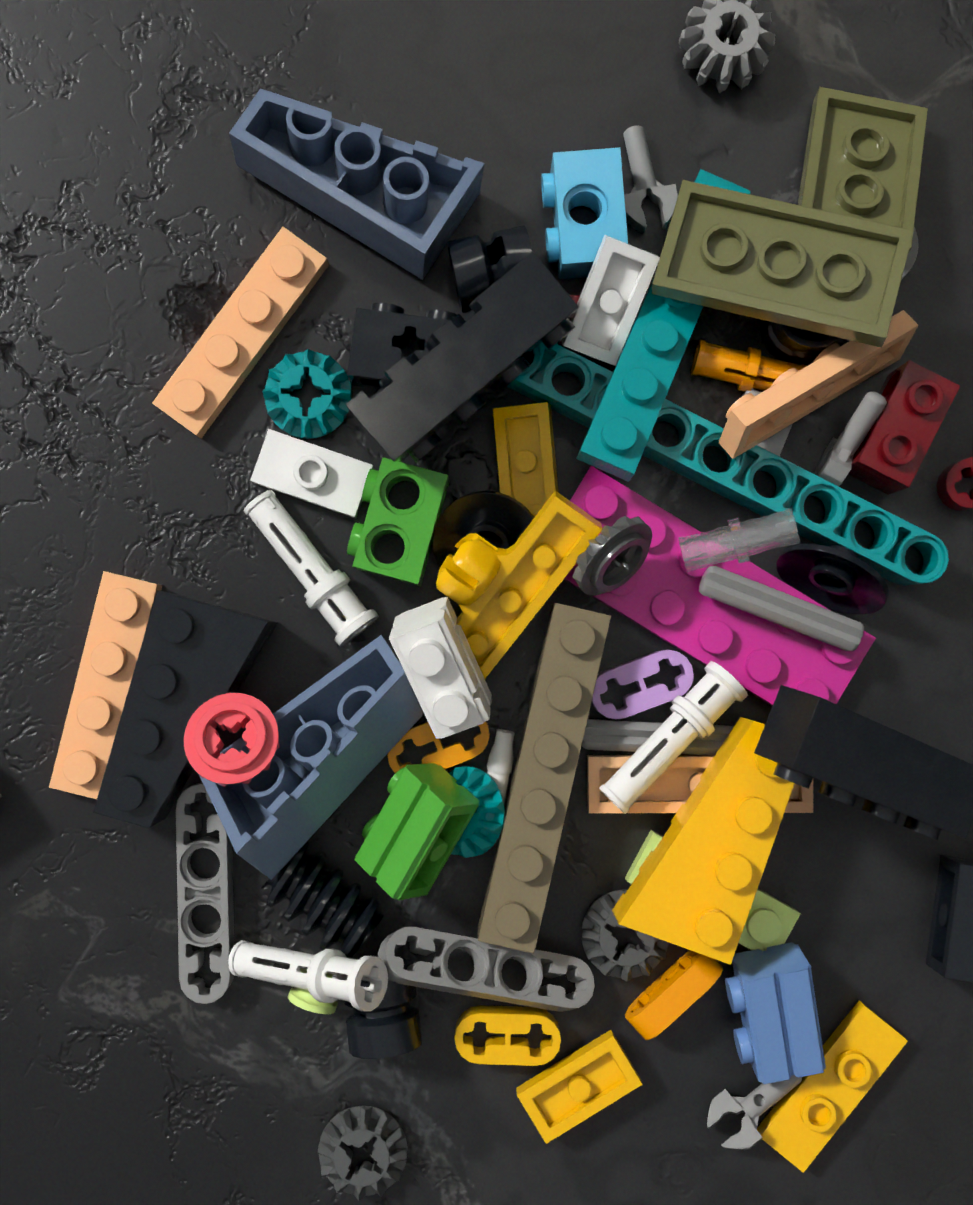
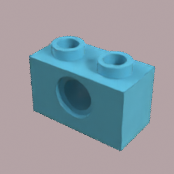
(587, 180)

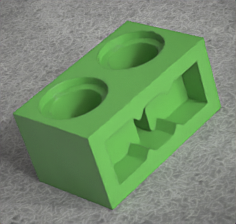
(412, 524)

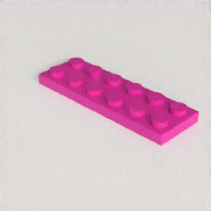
(672, 608)

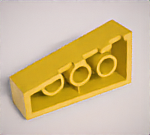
(714, 853)

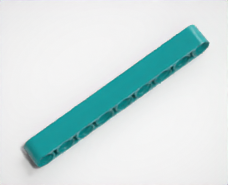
(793, 483)

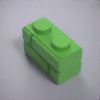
(415, 830)

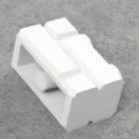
(441, 668)

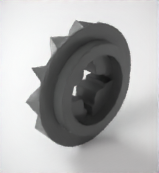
(613, 556)
(601, 943)
(356, 1127)

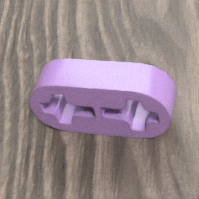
(645, 697)

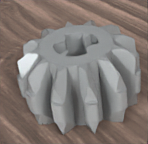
(718, 59)

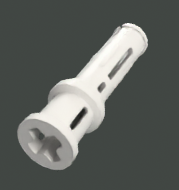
(325, 588)
(690, 718)
(258, 960)

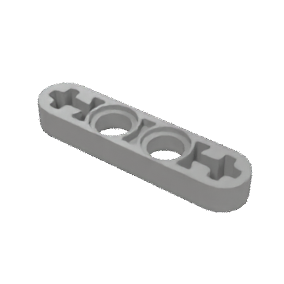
(197, 891)
(487, 973)

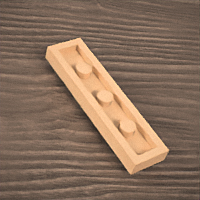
(241, 332)
(803, 391)
(102, 682)
(669, 789)

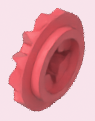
(231, 712)

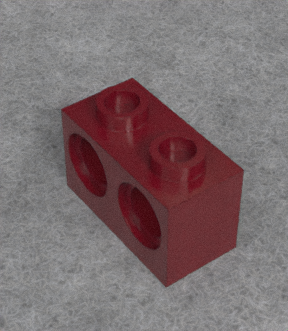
(904, 429)

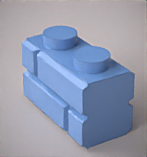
(777, 1013)

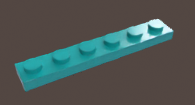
(642, 376)

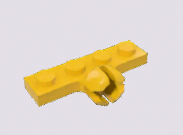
(507, 587)

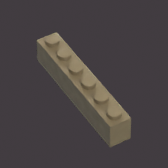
(543, 777)

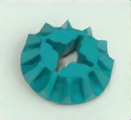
(325, 411)
(488, 821)

